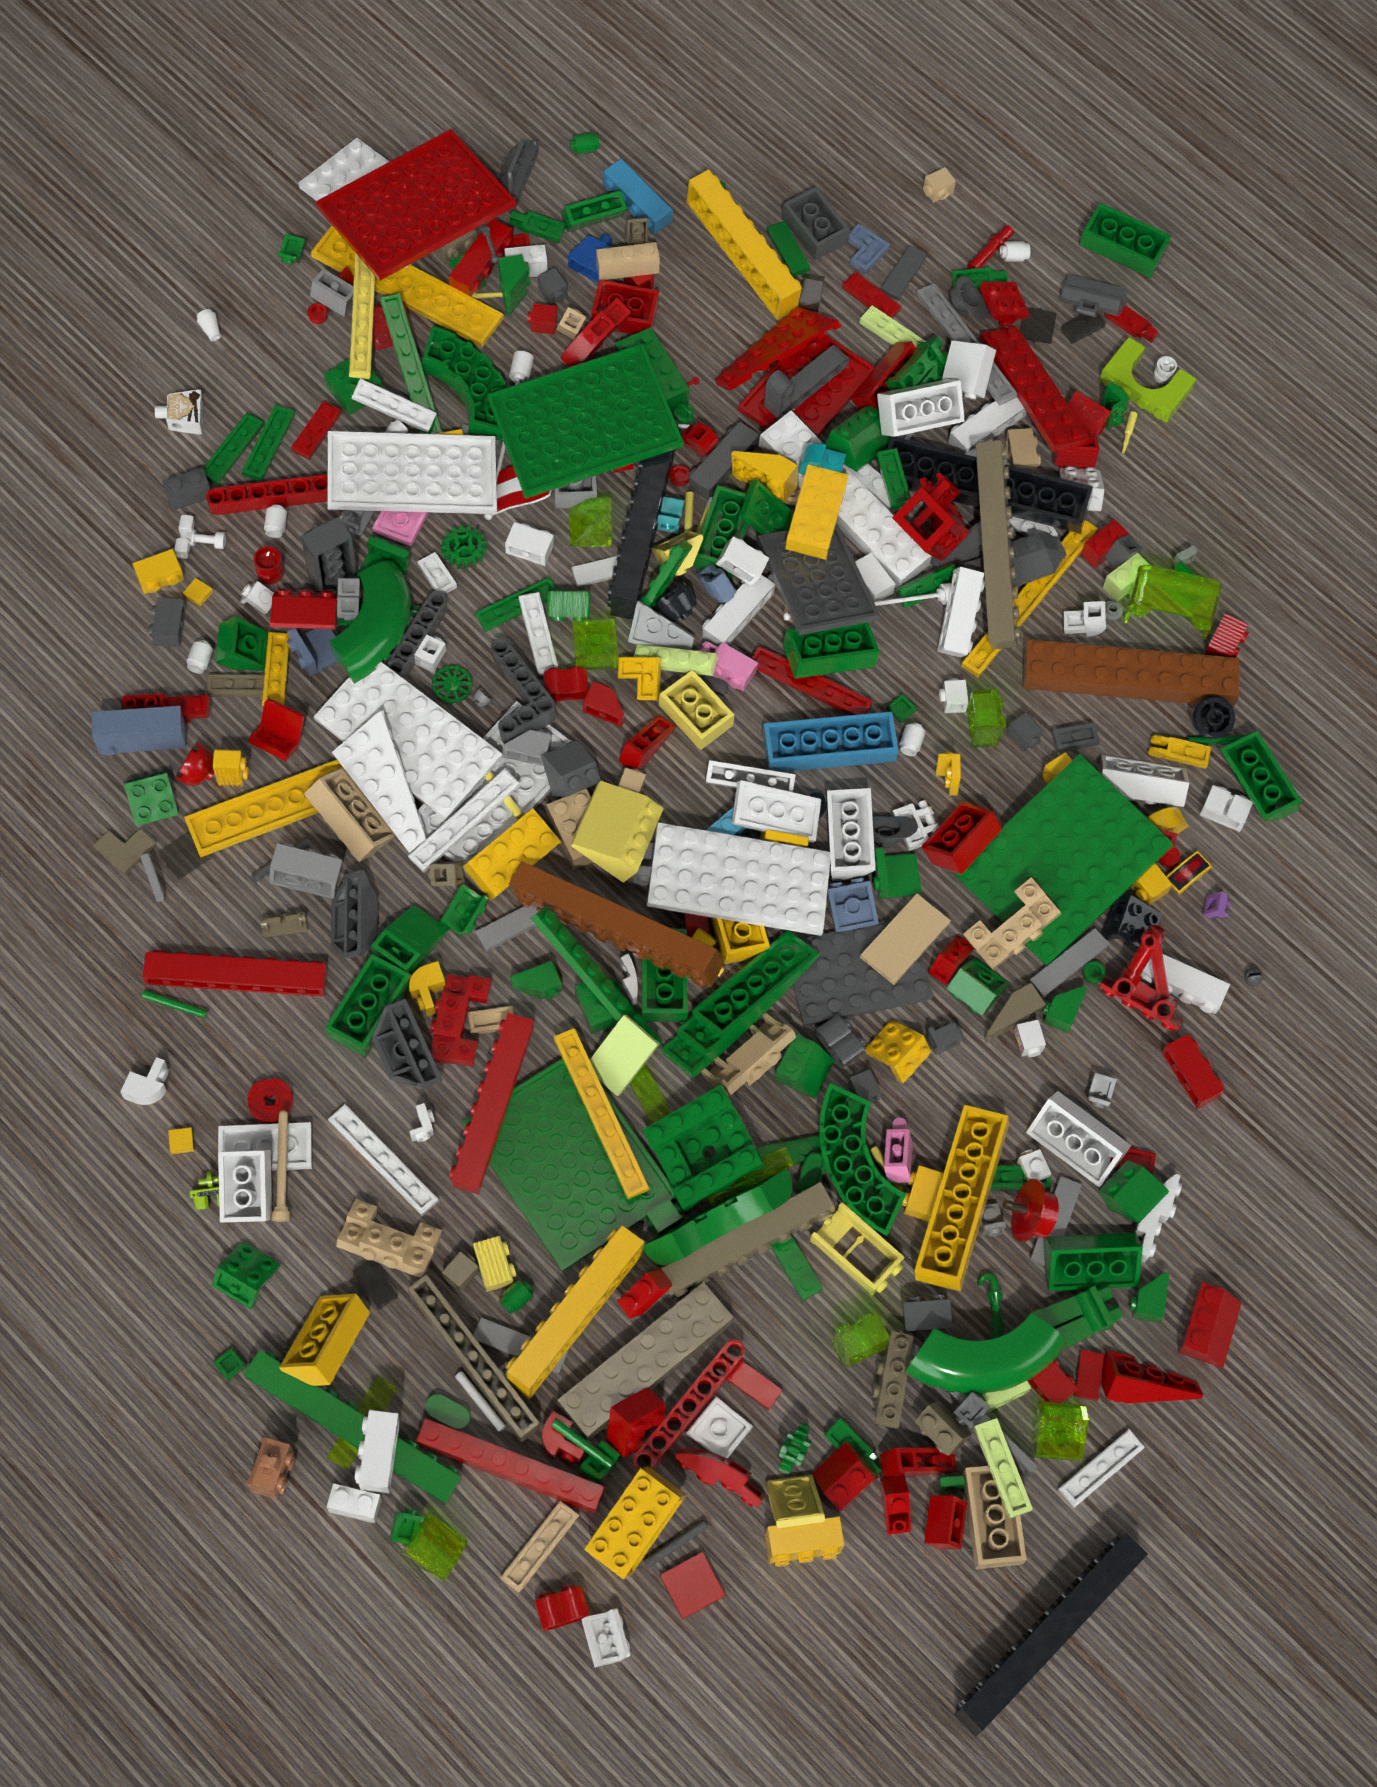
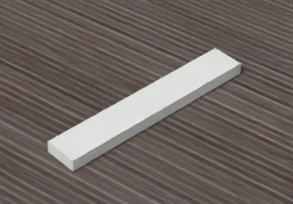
(464, 820)
(383, 1160)

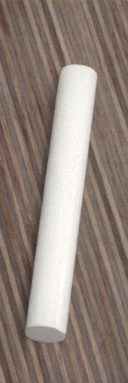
(480, 1401)

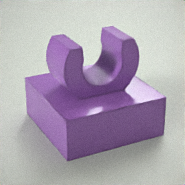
(1216, 905)

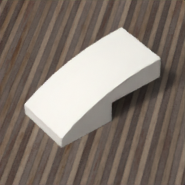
(630, 984)

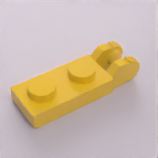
(1180, 751)

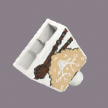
(183, 411)

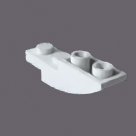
(1161, 1212)

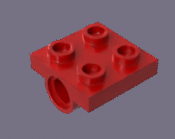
(1004, 302)
(1089, 413)

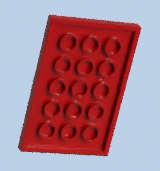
(824, 404)

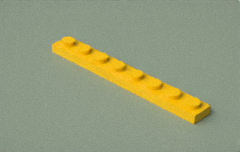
(601, 1113)

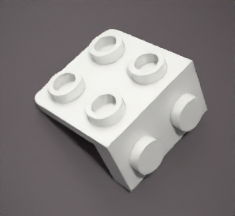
(1087, 476)

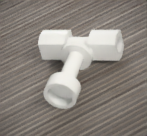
(190, 537)

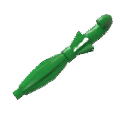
(994, 1297)

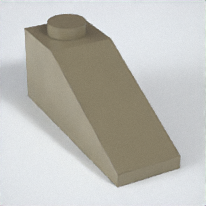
(1019, 1008)

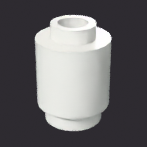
(1015, 251)
(275, 521)
(199, 656)
(912, 739)

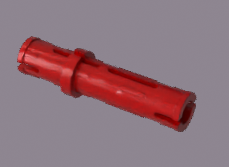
(991, 248)

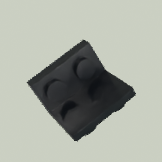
(1129, 920)

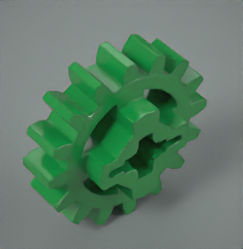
(464, 547)
(794, 1448)

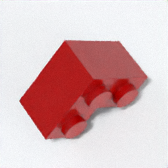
(631, 1419)

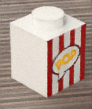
(1029, 1038)

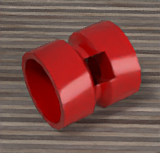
(268, 565)

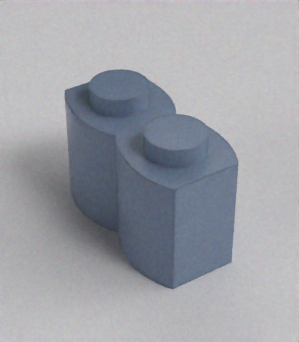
(716, 583)

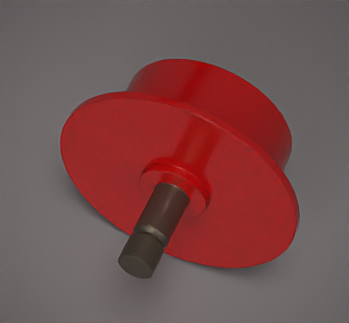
(1032, 1211)

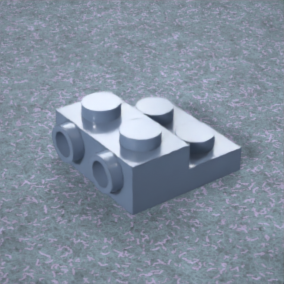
(852, 905)

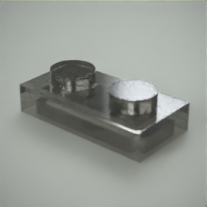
(1082, 327)

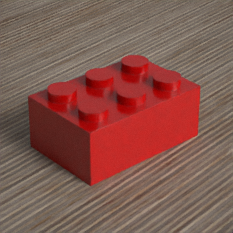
(639, 300)
(961, 837)

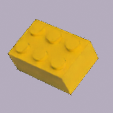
(804, 1542)

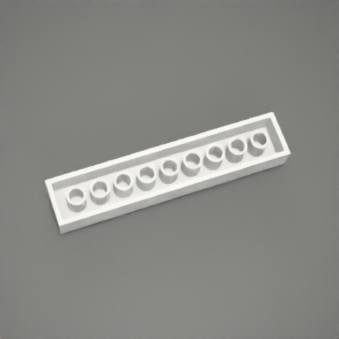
(861, 513)

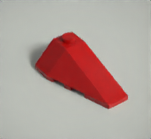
(1135, 1383)

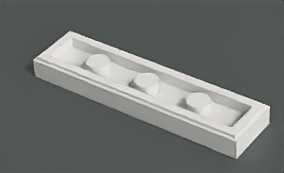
(394, 405)
(537, 632)
(1101, 1468)

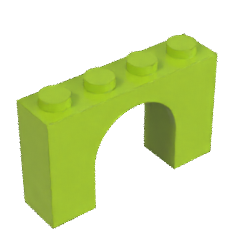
(1159, 402)

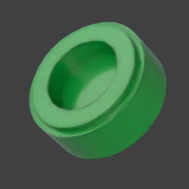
(1093, 972)

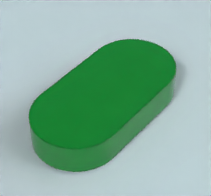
(811, 1172)
(447, 1412)

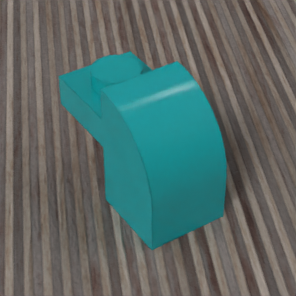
(821, 457)
(671, 514)

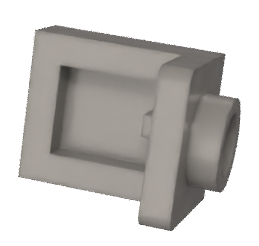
(1101, 1090)

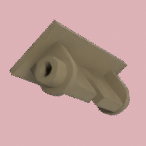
(283, 924)

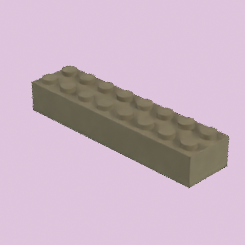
(646, 1359)

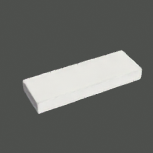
(594, 571)

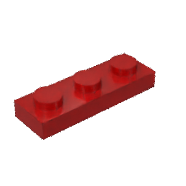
(870, 295)
(316, 430)

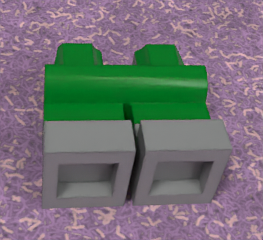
(348, 600)

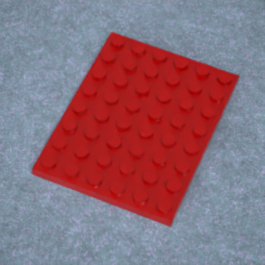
(415, 204)

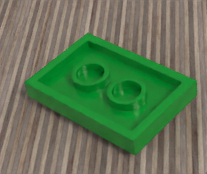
(764, 510)

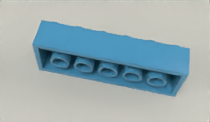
(830, 742)

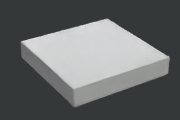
(719, 1429)

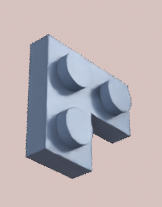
(870, 248)

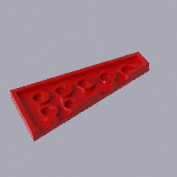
(778, 344)

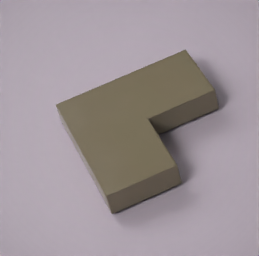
(124, 855)

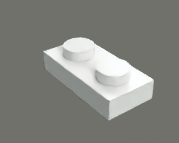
(436, 573)

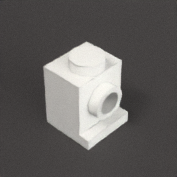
(430, 645)

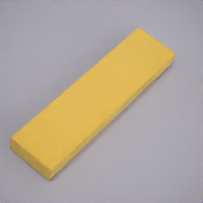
(276, 667)

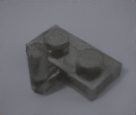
(373, 1284)

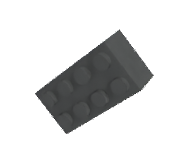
(329, 554)

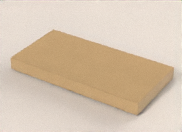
(905, 939)

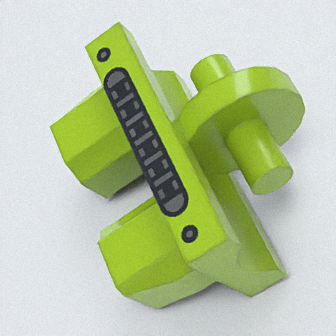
(201, 1195)

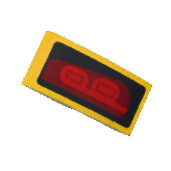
(1188, 872)

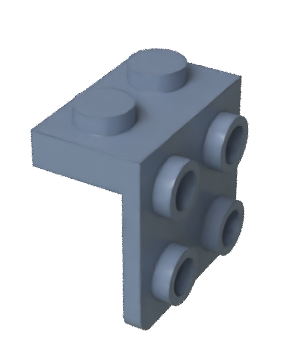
(312, 649)

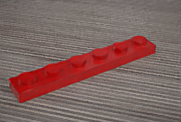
(814, 686)

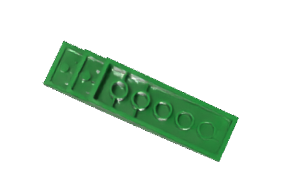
(738, 1004)

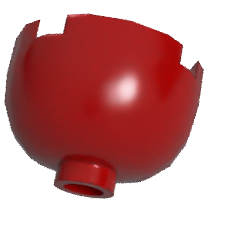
(196, 766)

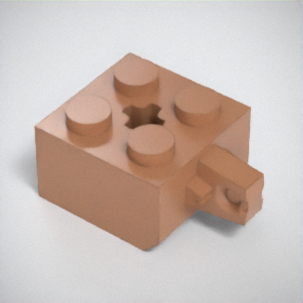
(271, 1468)

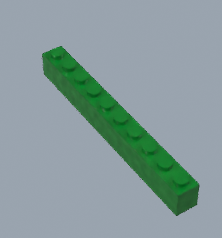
(347, 1423)

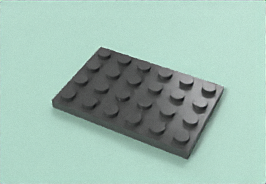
(817, 590)
(849, 986)

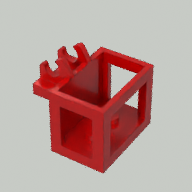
(937, 498)

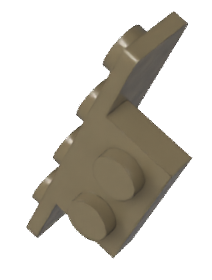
(892, 1380)

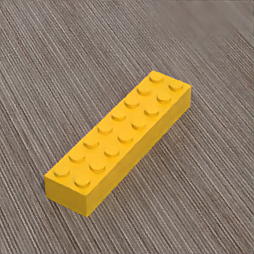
(743, 244)
(962, 1198)
(574, 1312)

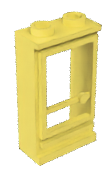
(836, 1228)

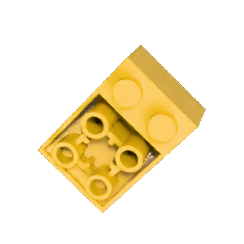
(771, 470)

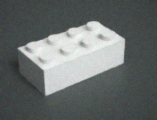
(920, 407)

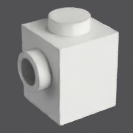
(954, 696)

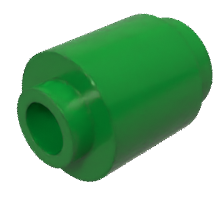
(584, 143)
(516, 1296)

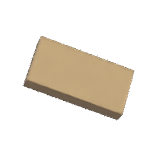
(488, 1019)

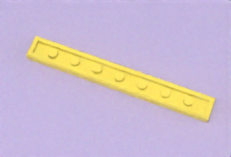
(361, 321)

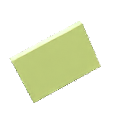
(622, 1054)

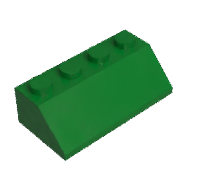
(859, 438)
(1262, 777)
(1092, 1260)

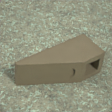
(636, 231)

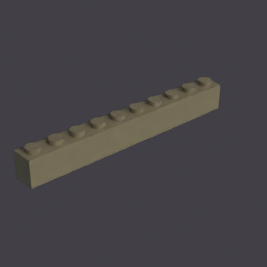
(997, 545)

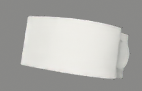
(1089, 621)
(146, 1089)

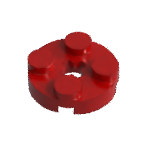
(269, 1088)

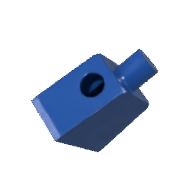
(583, 257)

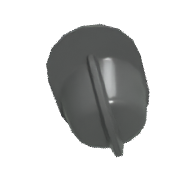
(968, 299)
(891, 830)

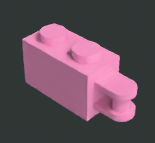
(732, 665)
(898, 1152)

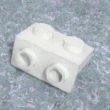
(606, 1638)

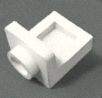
(257, 596)
(426, 1130)
(1034, 1165)

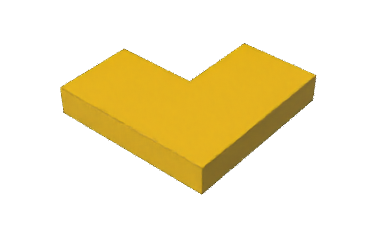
(647, 672)

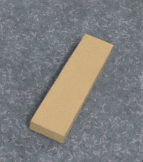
(539, 1547)

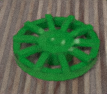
(452, 684)

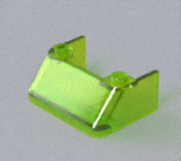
(1175, 594)

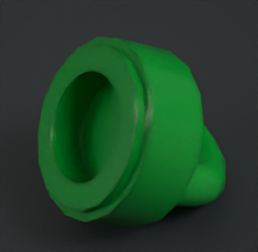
(684, 413)

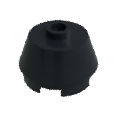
(677, 603)
(1213, 717)

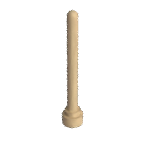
(281, 1212)

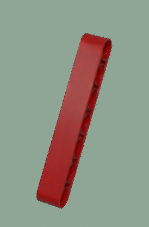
(268, 490)
(694, 1396)

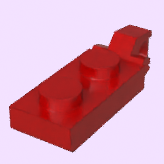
(1134, 324)

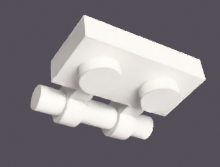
(925, 812)

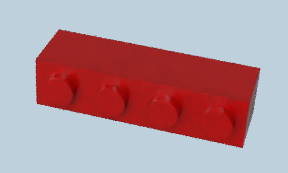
(477, 262)

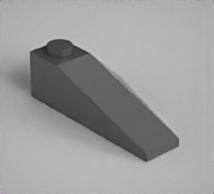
(968, 550)

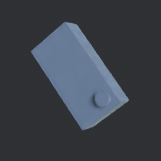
(138, 730)

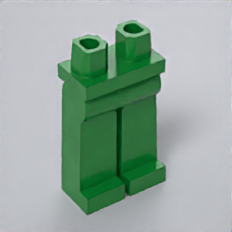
(923, 367)
(1088, 1306)

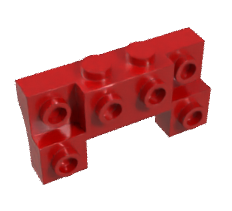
(451, 1019)

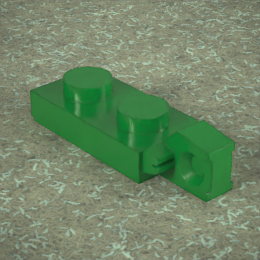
(538, 225)
(979, 276)
(842, 1432)

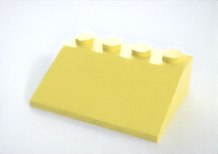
(617, 829)

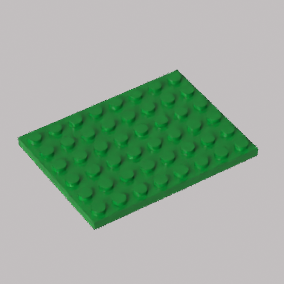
(584, 420)
(1079, 847)
(561, 1172)

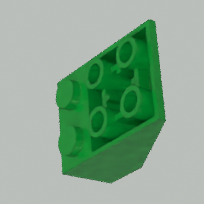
(409, 939)

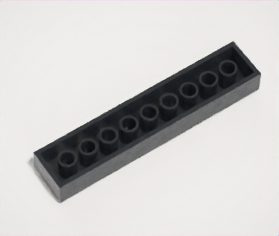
(1033, 494)
(639, 534)
(1047, 1638)

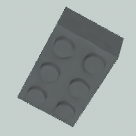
(815, 223)

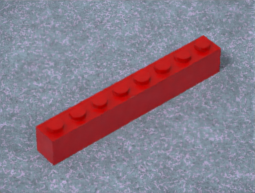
(235, 973)
(492, 1103)
(510, 1466)

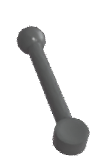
(486, 231)

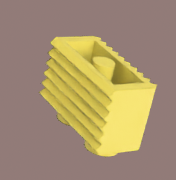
(493, 1263)

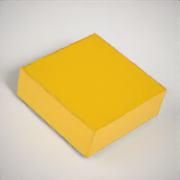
(197, 592)
(181, 1140)

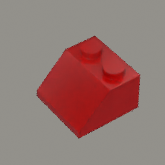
(844, 1476)

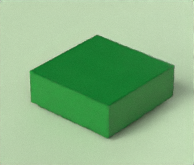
(901, 708)
(229, 1364)
(951, 1482)

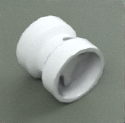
(1165, 370)

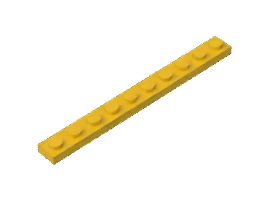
(1030, 598)

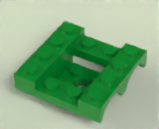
(696, 1126)

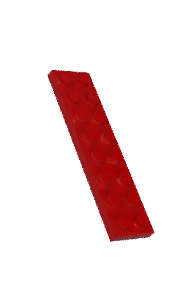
(1035, 389)

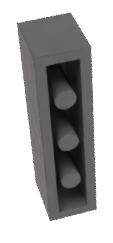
(718, 465)

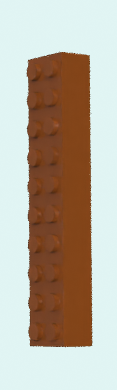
(1129, 672)
(617, 925)

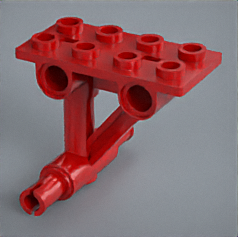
(1140, 994)

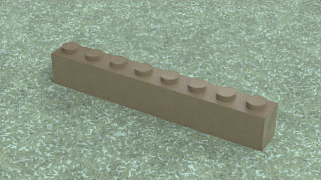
(749, 1239)
(473, 1359)

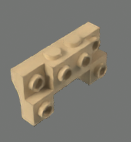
(1017, 930)
(753, 1057)
(386, 1244)

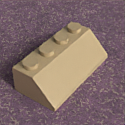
(350, 814)

